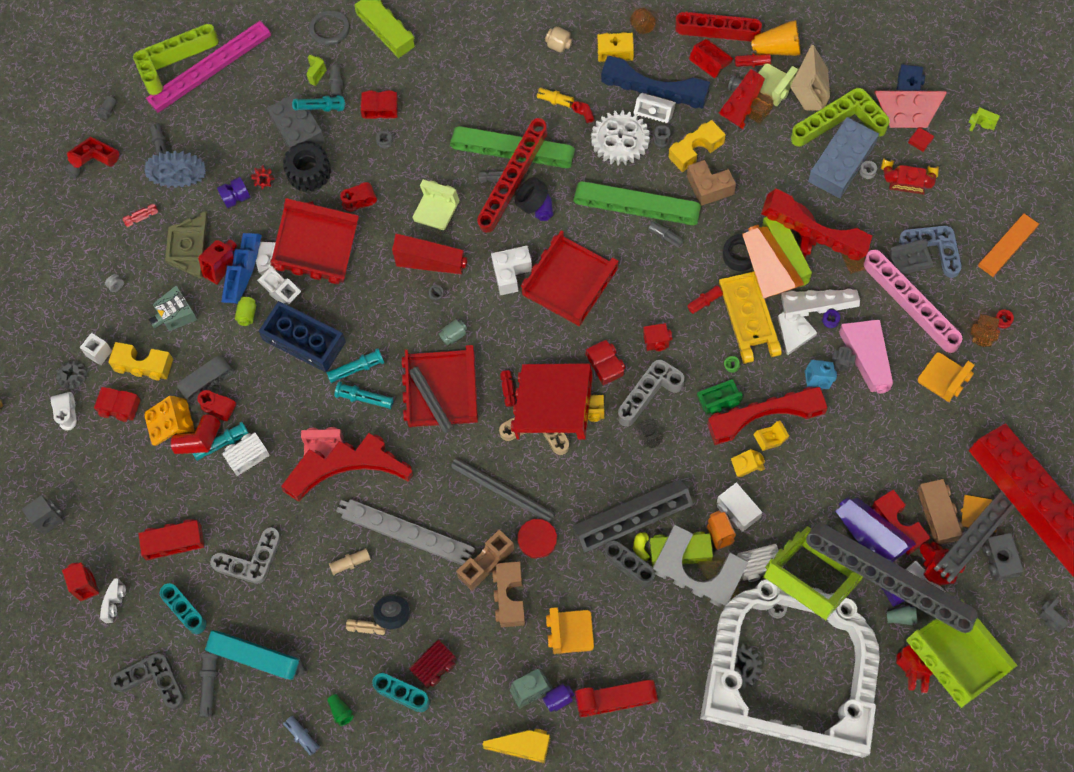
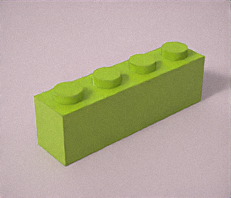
(385, 26)

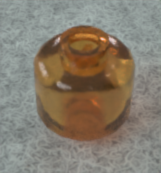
(643, 21)

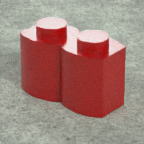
(379, 105)
(605, 362)
(117, 404)

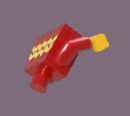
(909, 178)

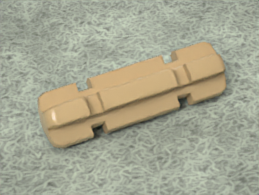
(364, 627)

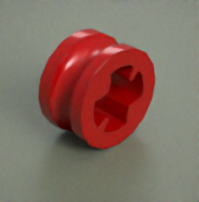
(1008, 315)

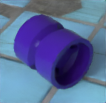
(233, 192)

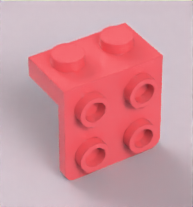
(321, 440)

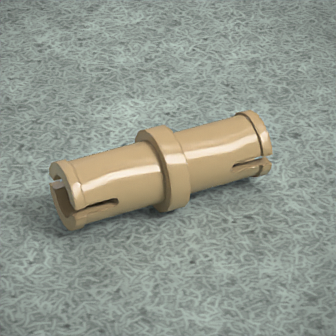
(349, 561)

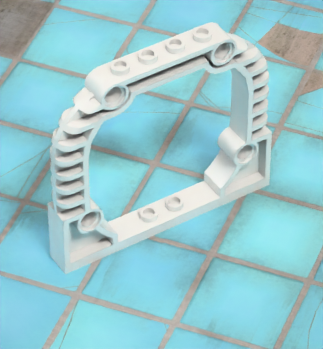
(725, 705)

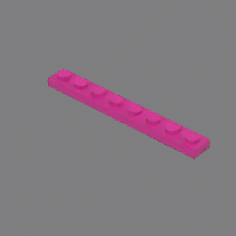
(209, 66)

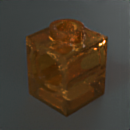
(761, 108)

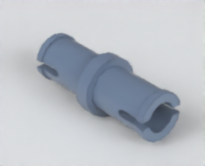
(301, 735)

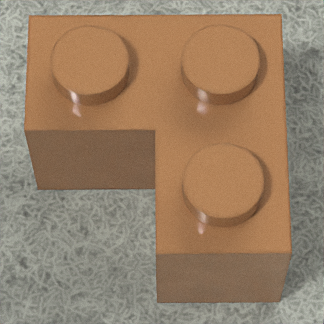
(708, 186)

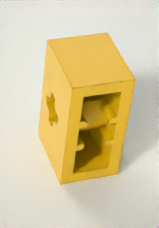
(615, 45)

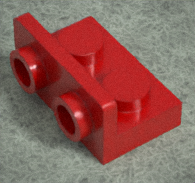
(709, 57)

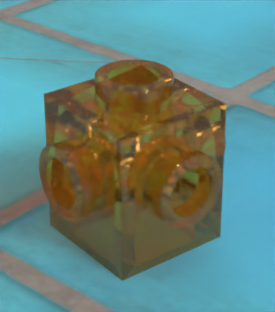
(985, 331)

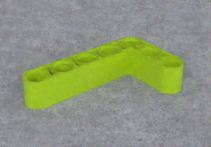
(171, 51)
(833, 110)

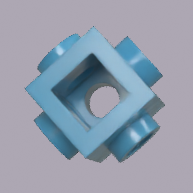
(820, 374)

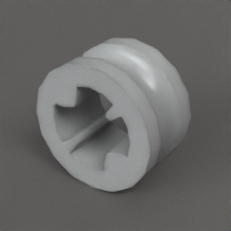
(863, 172)
(114, 283)
(780, 614)

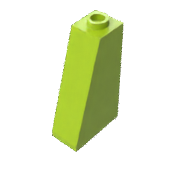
(790, 247)

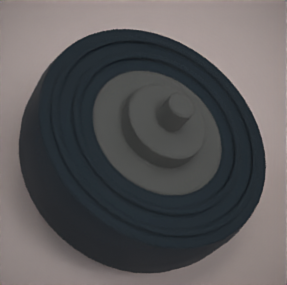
(391, 612)

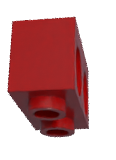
(80, 581)

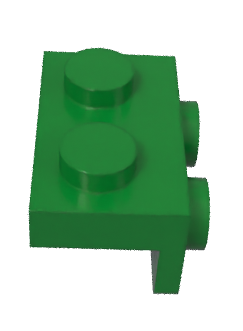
(719, 397)

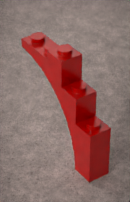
(315, 469)

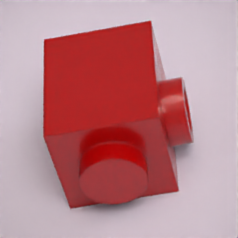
(657, 337)

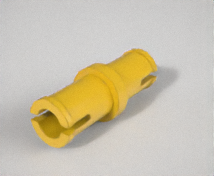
(555, 97)

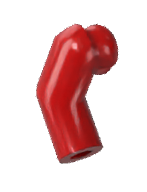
(583, 109)

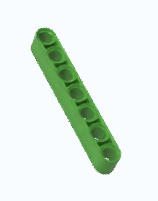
(505, 145)
(637, 203)

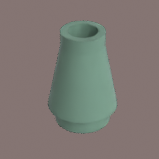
(903, 615)

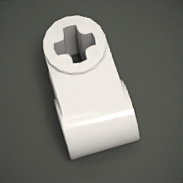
(64, 410)

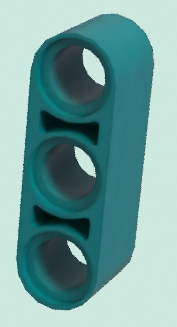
(177, 602)
(394, 685)

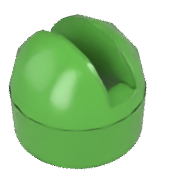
(728, 364)

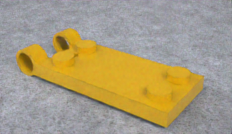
(749, 315)

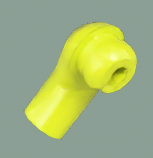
(639, 545)

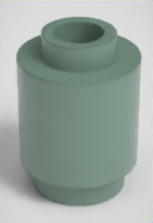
(453, 332)

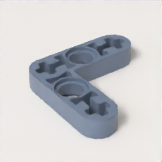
(942, 244)

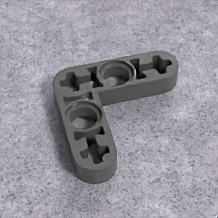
(151, 672)

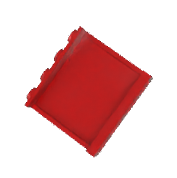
(314, 241)
(568, 279)
(452, 381)
(553, 399)

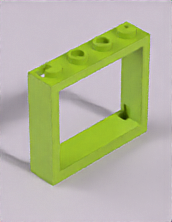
(800, 590)

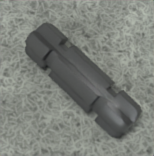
(492, 176)

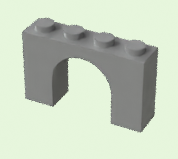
(718, 588)

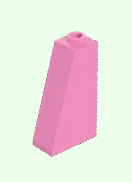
(870, 351)

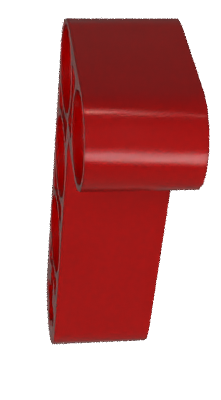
(615, 698)

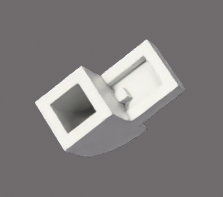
(279, 288)

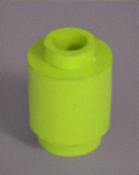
(245, 311)

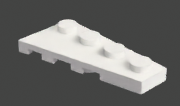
(820, 301)

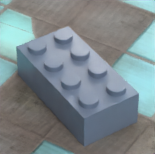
(843, 157)

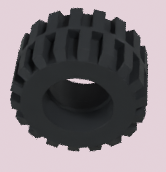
(310, 178)

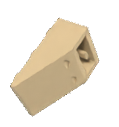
(812, 82)

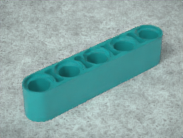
(252, 654)

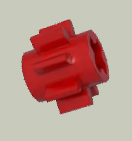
(260, 181)

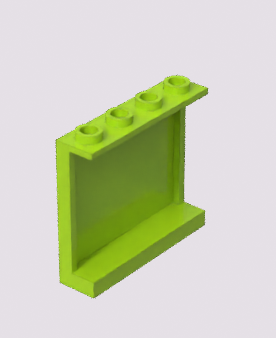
(962, 661)

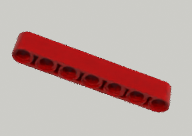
(512, 167)

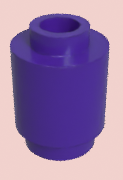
(545, 212)
(558, 697)

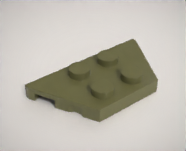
(186, 243)

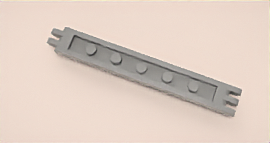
(405, 531)

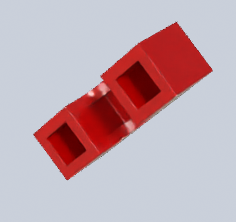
(889, 507)

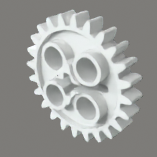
(621, 124)

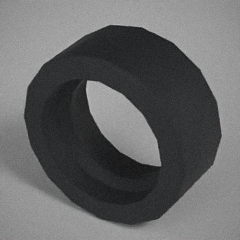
(531, 195)
(731, 262)

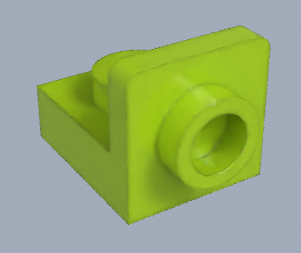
(316, 70)
(984, 118)

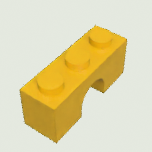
(706, 136)
(155, 365)

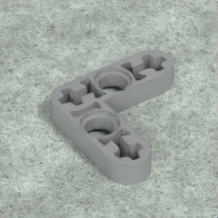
(250, 567)

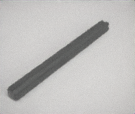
(503, 490)

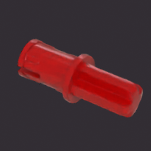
(752, 60)
(705, 299)

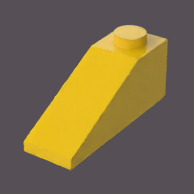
(526, 745)

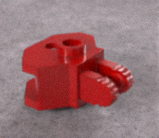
(933, 554)
(914, 668)

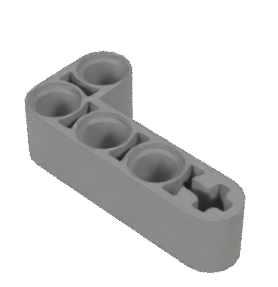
(646, 394)

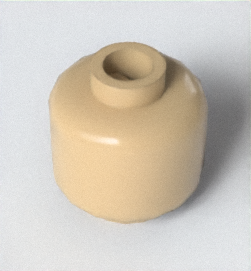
(558, 39)

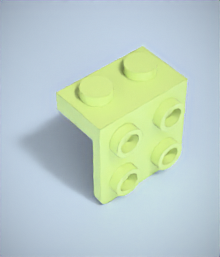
(777, 82)
(436, 205)

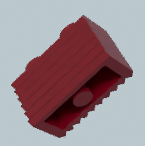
(433, 664)

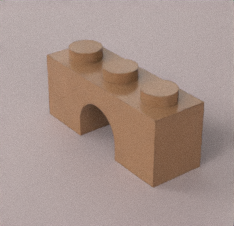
(477, 569)
(509, 612)

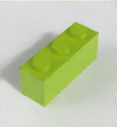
(697, 550)

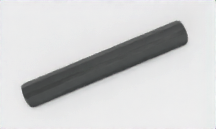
(431, 400)

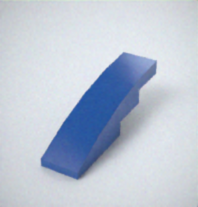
(240, 272)

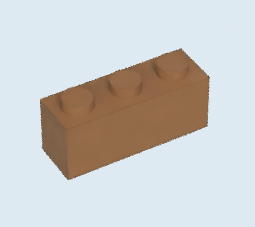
(940, 512)

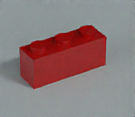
(171, 539)

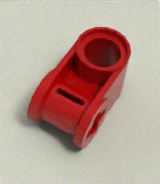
(359, 196)
(219, 406)

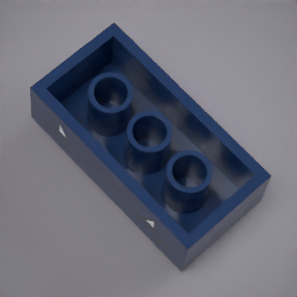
(302, 336)

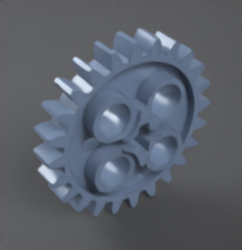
(175, 169)

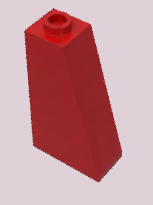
(426, 255)

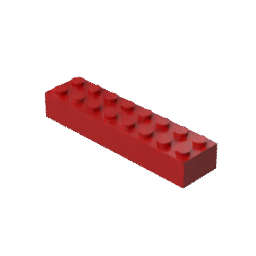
(1029, 490)

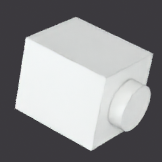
(96, 349)

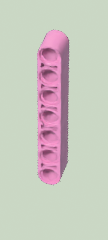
(916, 309)

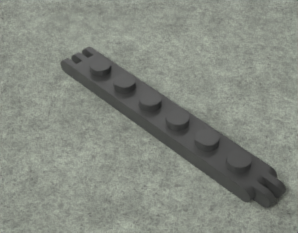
(975, 536)

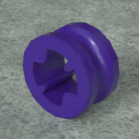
(832, 312)

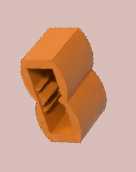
(720, 530)

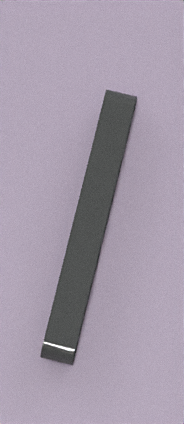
(892, 577)

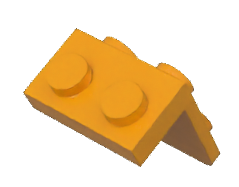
(945, 376)
(168, 418)
(570, 631)

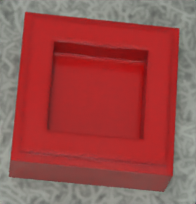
(921, 139)

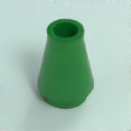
(341, 712)

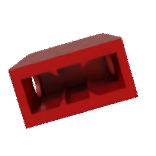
(216, 259)

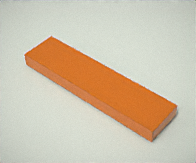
(1008, 245)

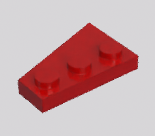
(740, 101)

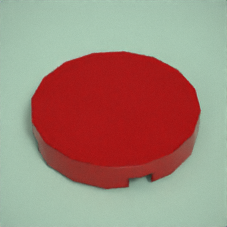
(537, 538)

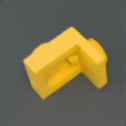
(771, 436)
(748, 462)

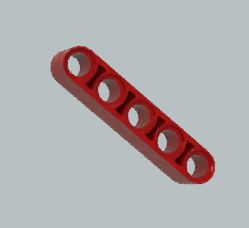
(717, 26)

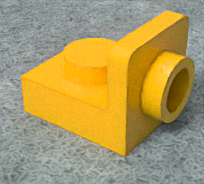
(596, 408)

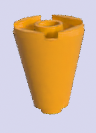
(778, 41)

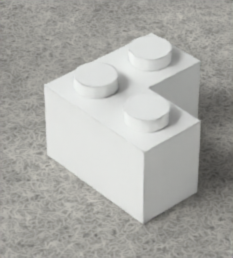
(508, 265)

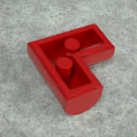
(92, 149)
(200, 440)

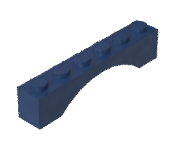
(689, 91)

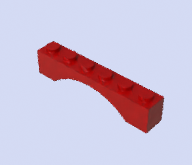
(783, 209)
(804, 404)

